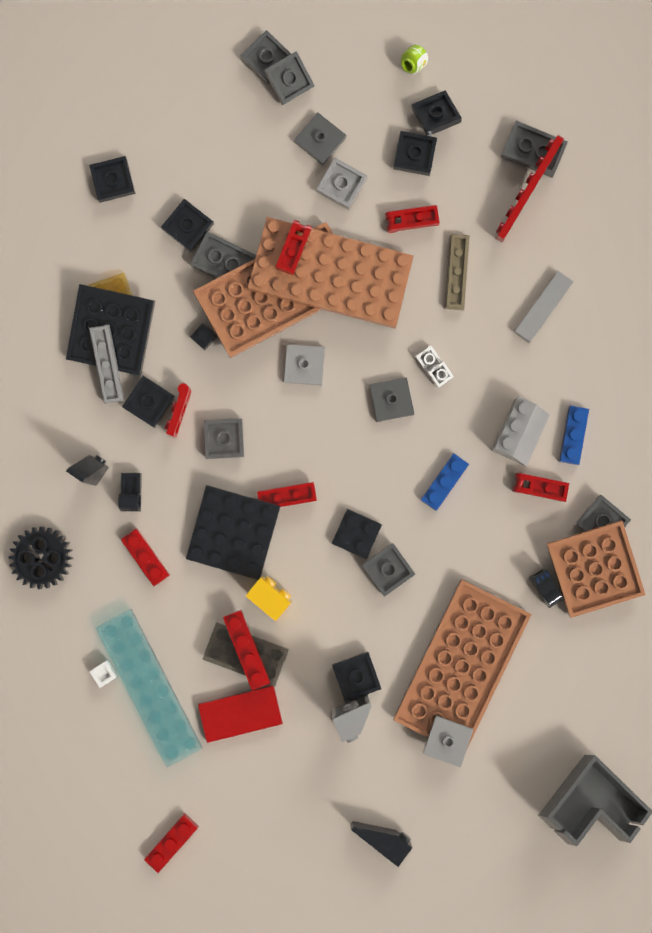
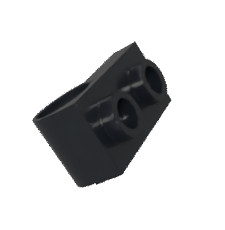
(130, 495)

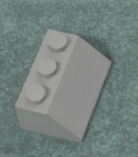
(520, 431)
(351, 718)

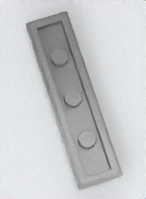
(543, 307)
(106, 364)

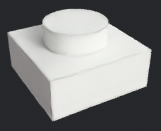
(103, 674)

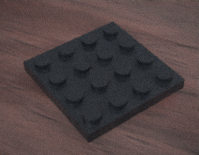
(129, 325)
(233, 532)

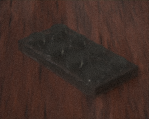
(223, 653)

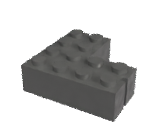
(592, 795)

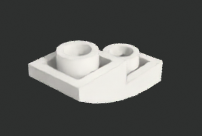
(433, 366)

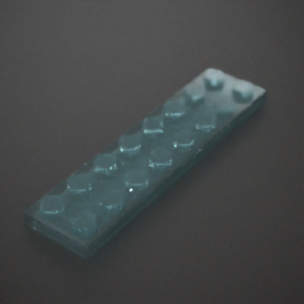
(149, 688)

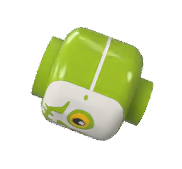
(414, 59)

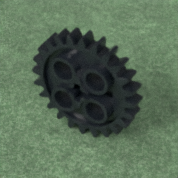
(28, 570)

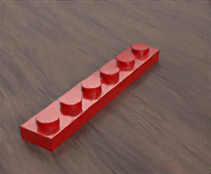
(532, 181)

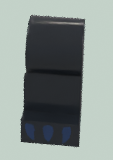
(546, 588)

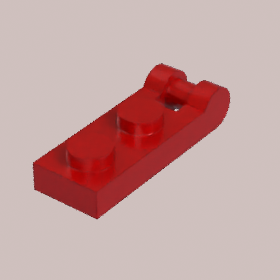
(412, 218)
(293, 248)
(178, 409)
(541, 487)

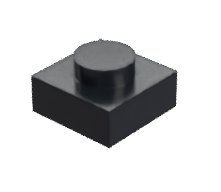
(203, 336)

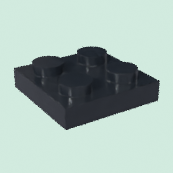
(436, 113)
(415, 153)
(112, 179)
(187, 225)
(148, 401)
(356, 534)
(356, 676)

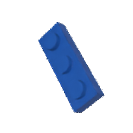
(574, 435)
(444, 482)

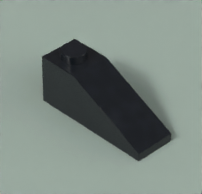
(89, 469)
(387, 841)

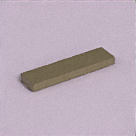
(457, 272)

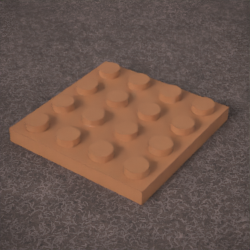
(595, 569)

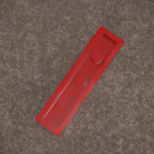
(246, 650)

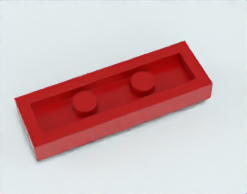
(289, 495)
(145, 557)
(171, 843)

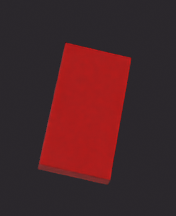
(240, 714)

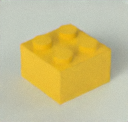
(269, 597)

